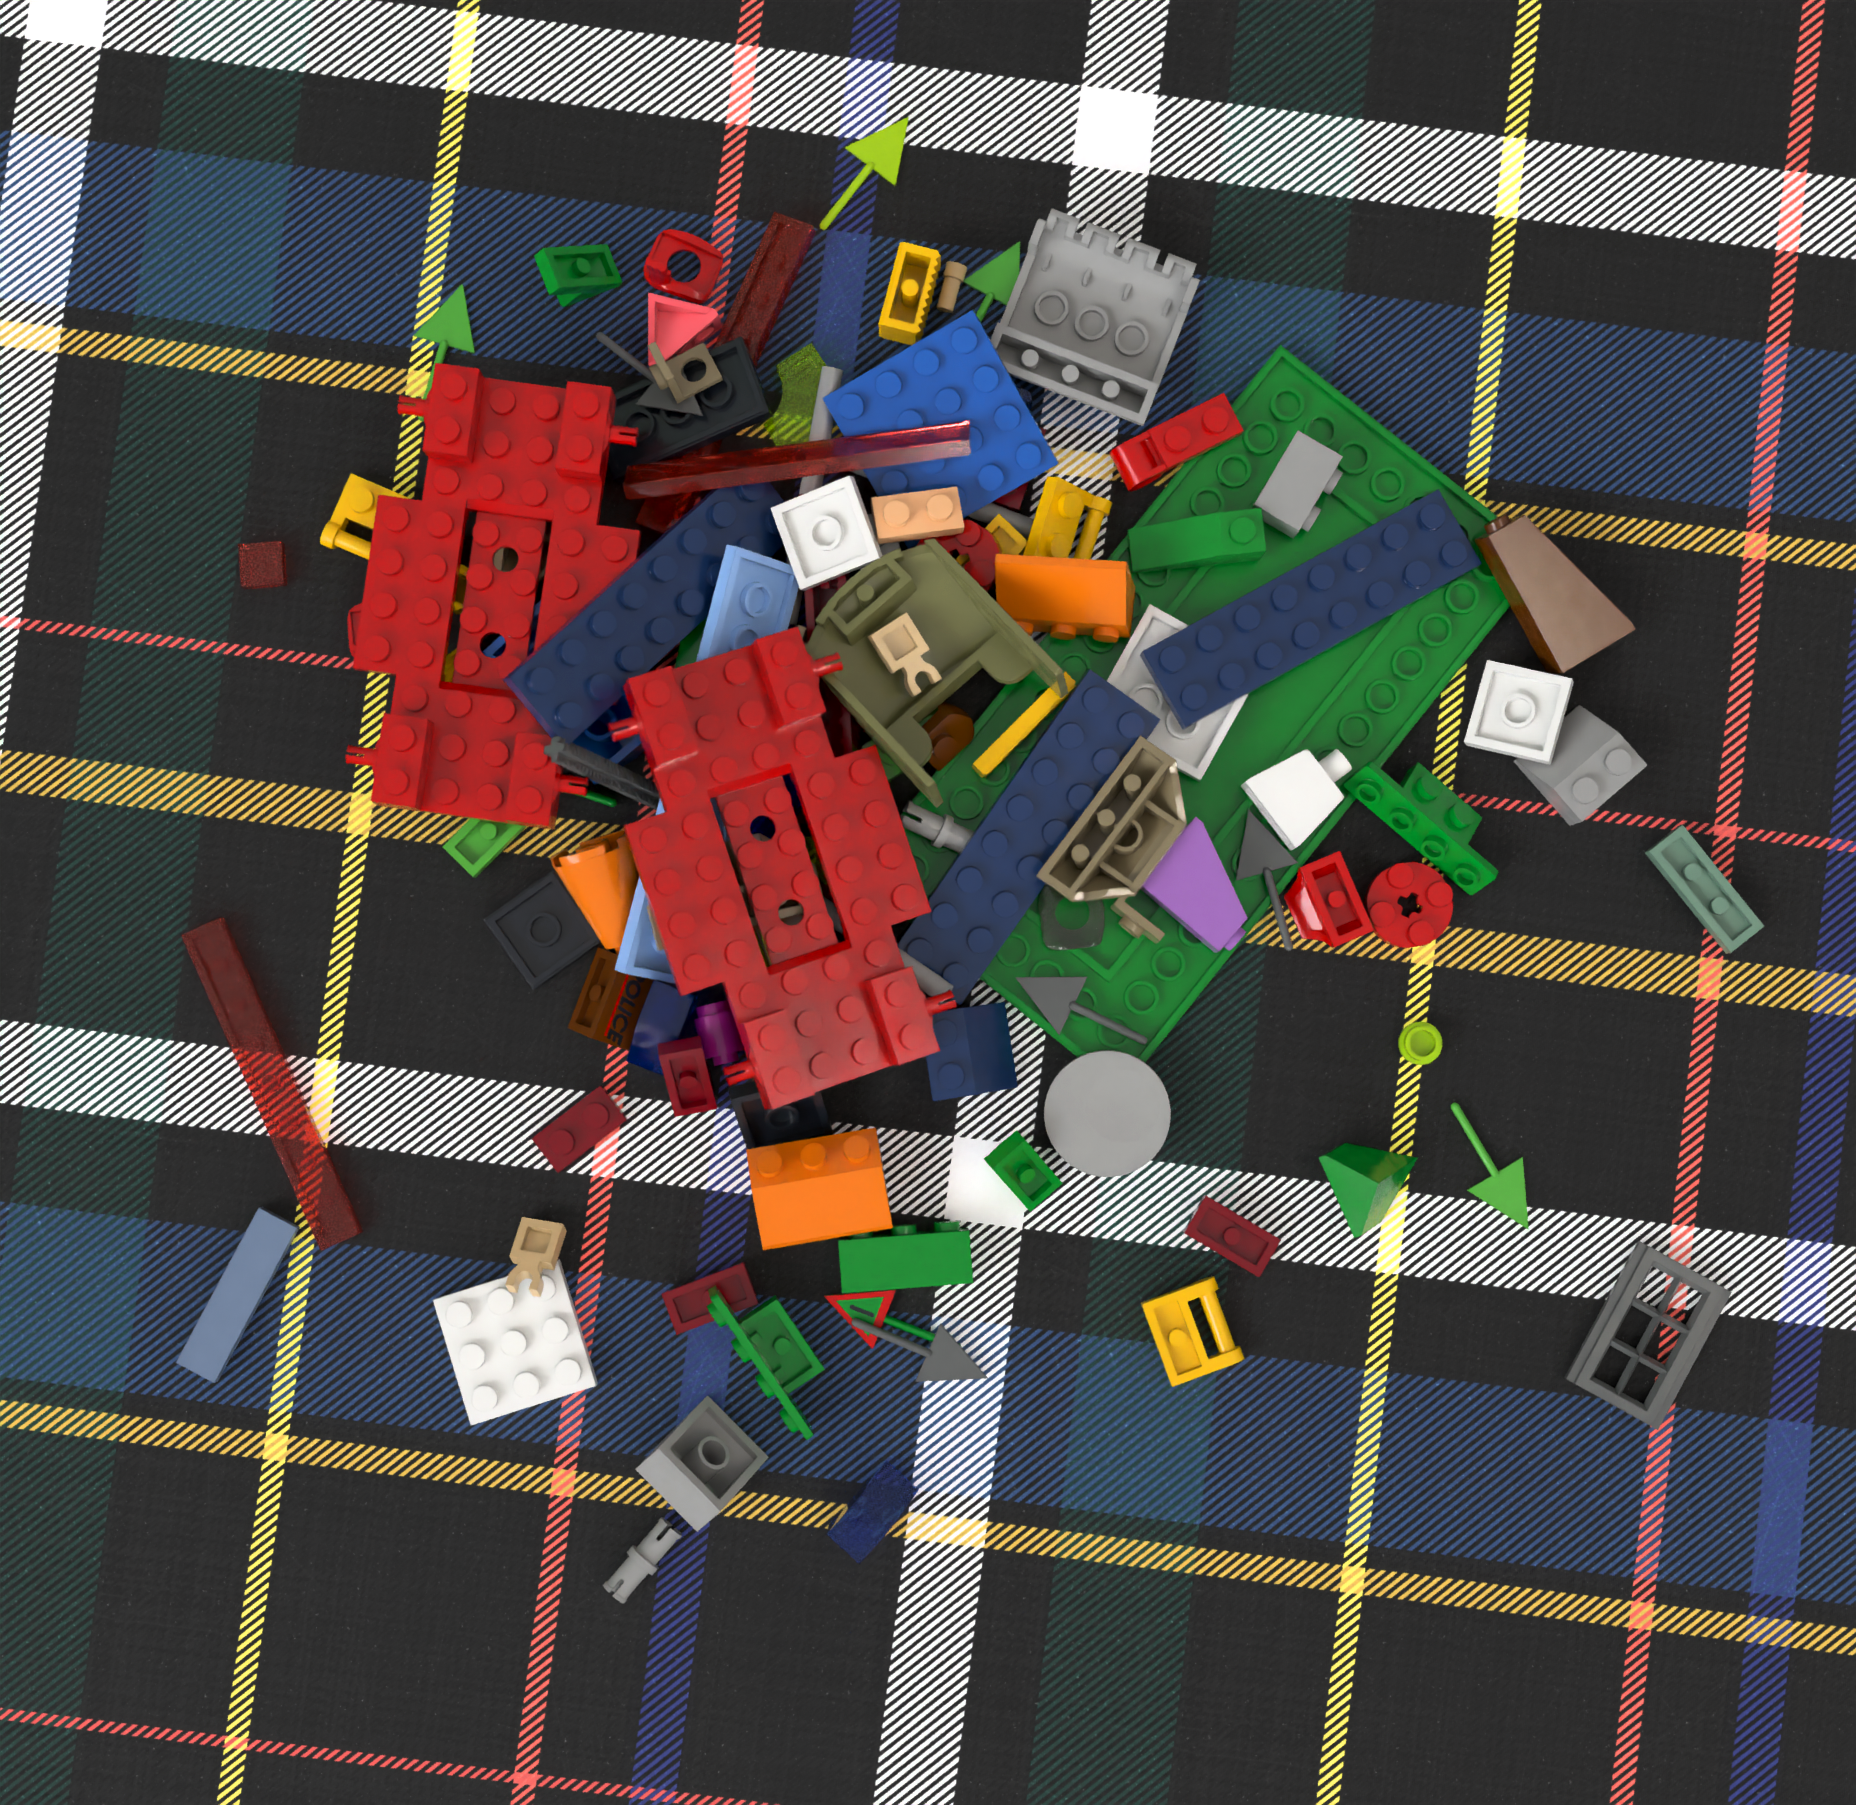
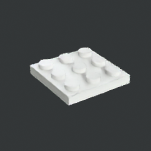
(1190, 747)
(514, 1345)

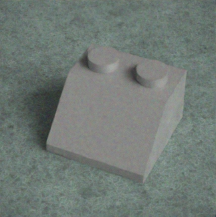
(1585, 768)
(702, 1463)

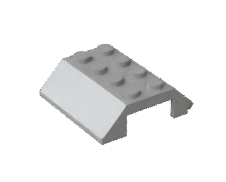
(1094, 316)

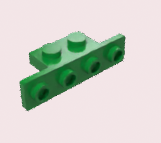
(1428, 819)
(776, 1349)

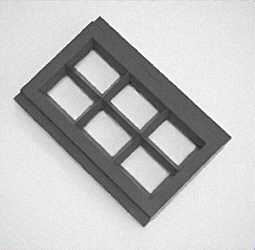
(1681, 1357)

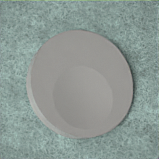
(1107, 1113)

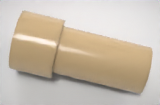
(953, 277)

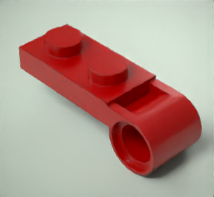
(1175, 442)

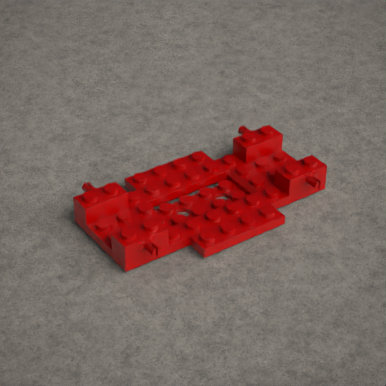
(517, 462)
(731, 735)

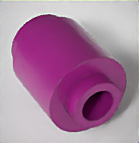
(718, 1032)

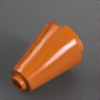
(602, 883)

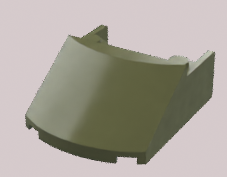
(956, 622)

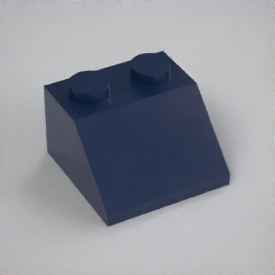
(973, 1052)

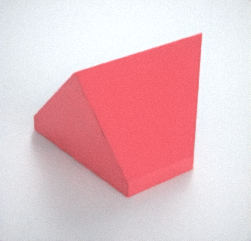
(678, 325)

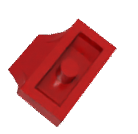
(1327, 903)

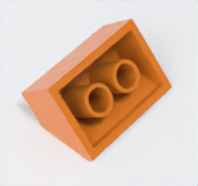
(1066, 595)
(819, 1188)

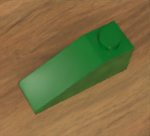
(1198, 541)

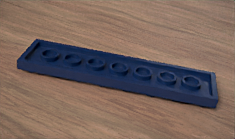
(1310, 609)
(642, 611)
(998, 866)

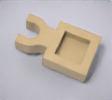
(901, 648)
(534, 1249)

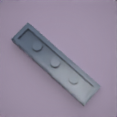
(238, 1294)

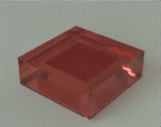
(262, 565)

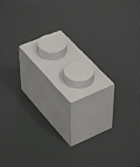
(1297, 483)

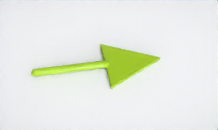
(880, 153)

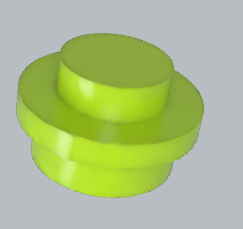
(1420, 1043)

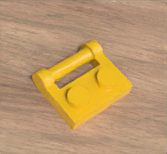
(355, 505)
(1059, 519)
(1179, 1337)

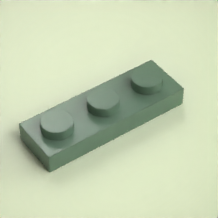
(1704, 889)

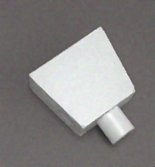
(1298, 793)

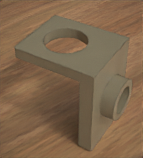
(670, 372)
(1134, 922)

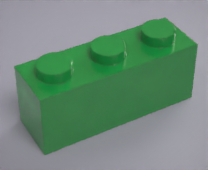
(906, 1258)

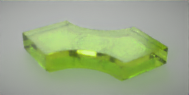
(800, 385)

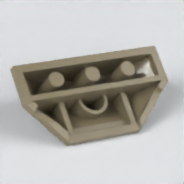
(1121, 830)

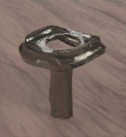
(1060, 938)

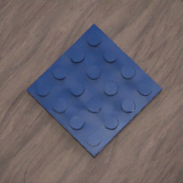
(943, 381)

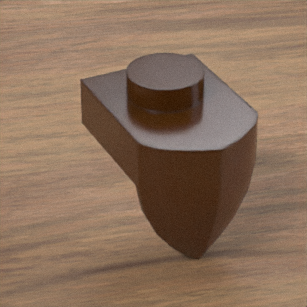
(949, 732)

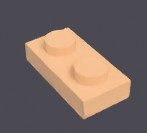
(917, 515)

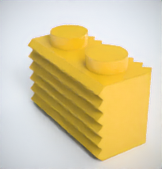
(909, 293)

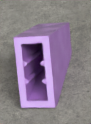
(1197, 890)

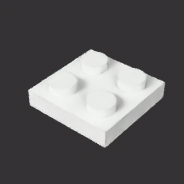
(826, 533)
(1518, 712)

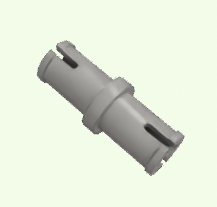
(938, 829)
(642, 1560)

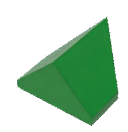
(1365, 1182)

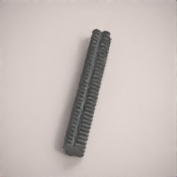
(603, 771)

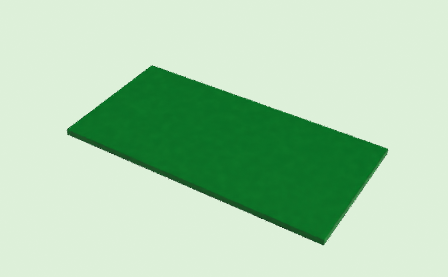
(1345, 699)

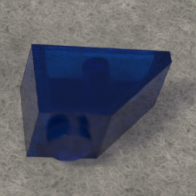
(660, 1021)
(872, 1512)

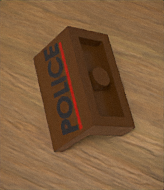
(609, 1002)

